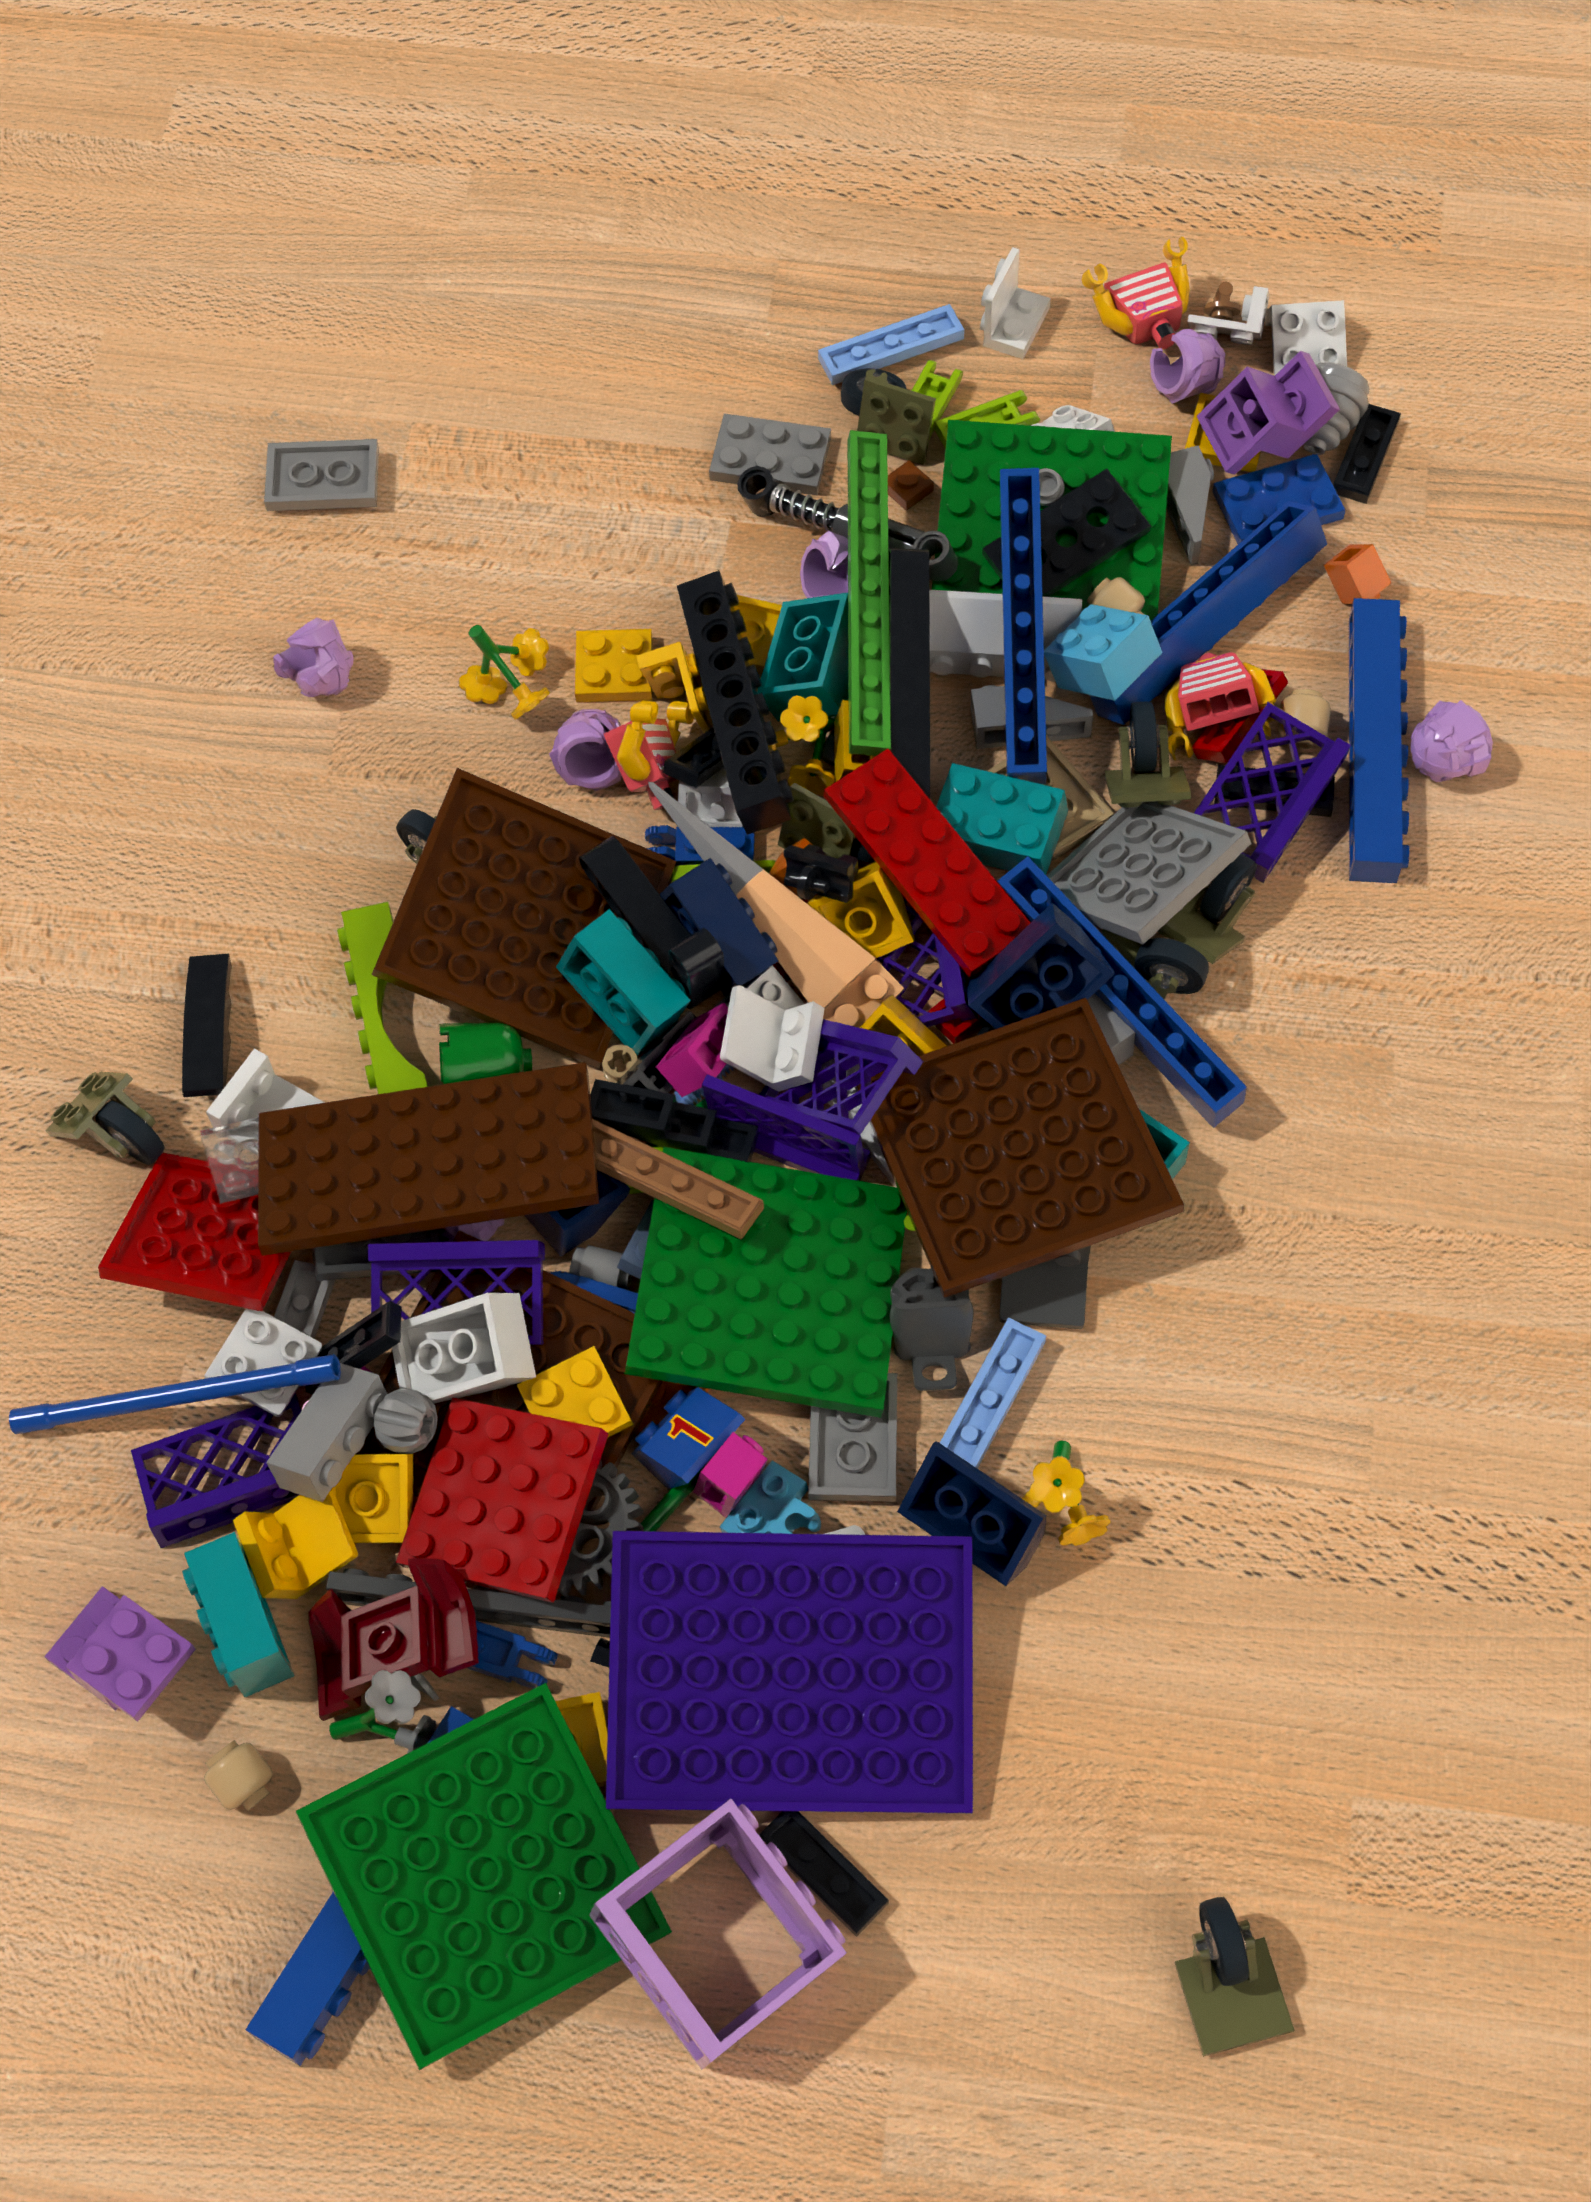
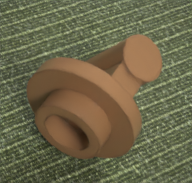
(1222, 306)

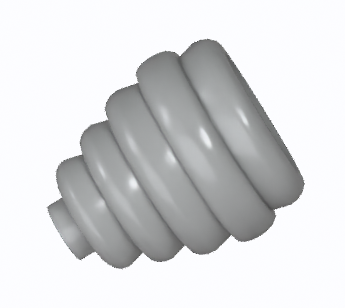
(1350, 394)

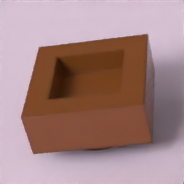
(909, 485)

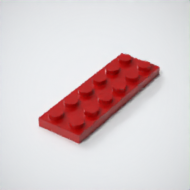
(927, 861)

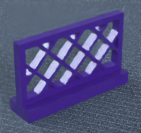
(1300, 800)
(949, 972)
(850, 1047)
(789, 1133)
(464, 1257)
(221, 1505)

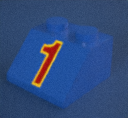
(685, 1436)

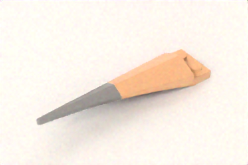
(810, 949)

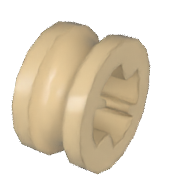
(617, 1052)

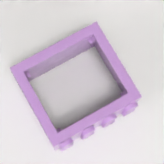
(789, 1902)

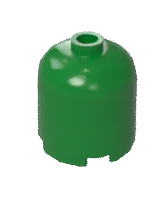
(481, 1051)

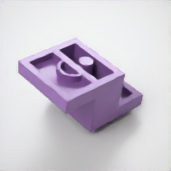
(1267, 412)
(120, 1653)

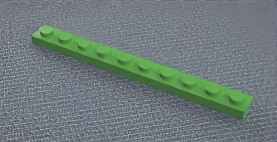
(868, 594)

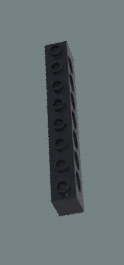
(734, 704)

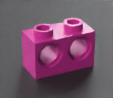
(696, 1052)
(730, 1473)

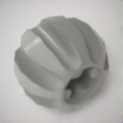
(405, 1421)

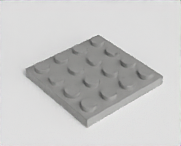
(1146, 867)

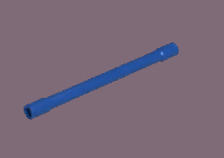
(300, 1373)

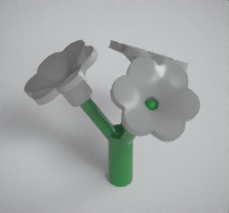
(391, 1700)

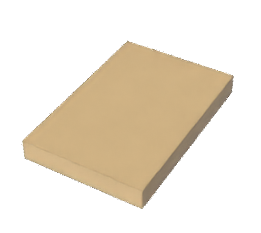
(1085, 806)

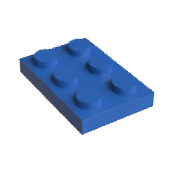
(1259, 494)

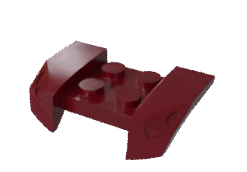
(407, 1632)

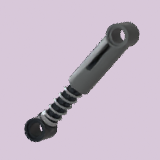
(780, 498)

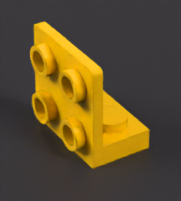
(671, 673)
(295, 1545)

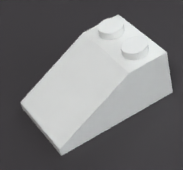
(465, 1348)

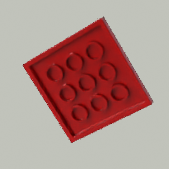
(190, 1243)
(504, 1497)

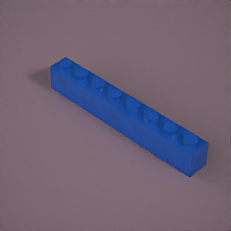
(1222, 600)
(1023, 625)
(1375, 741)
(1157, 1027)
(319, 1972)

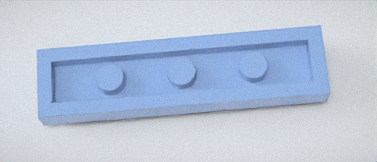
(892, 343)
(993, 1391)

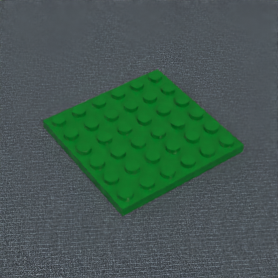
(972, 498)
(787, 1308)
(477, 1873)

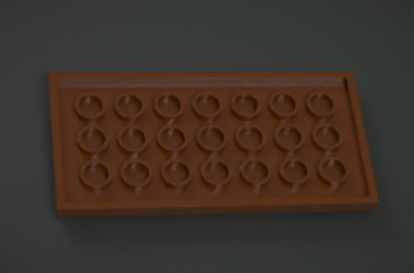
(426, 1159)

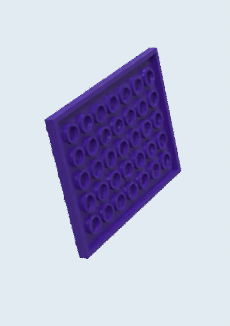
(790, 1672)

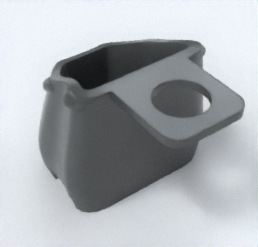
(929, 1326)

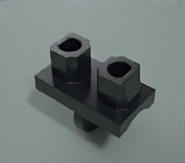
(820, 874)

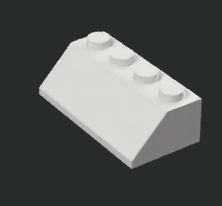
(969, 631)

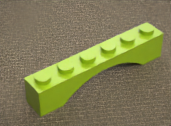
(364, 938)

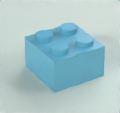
(1102, 651)

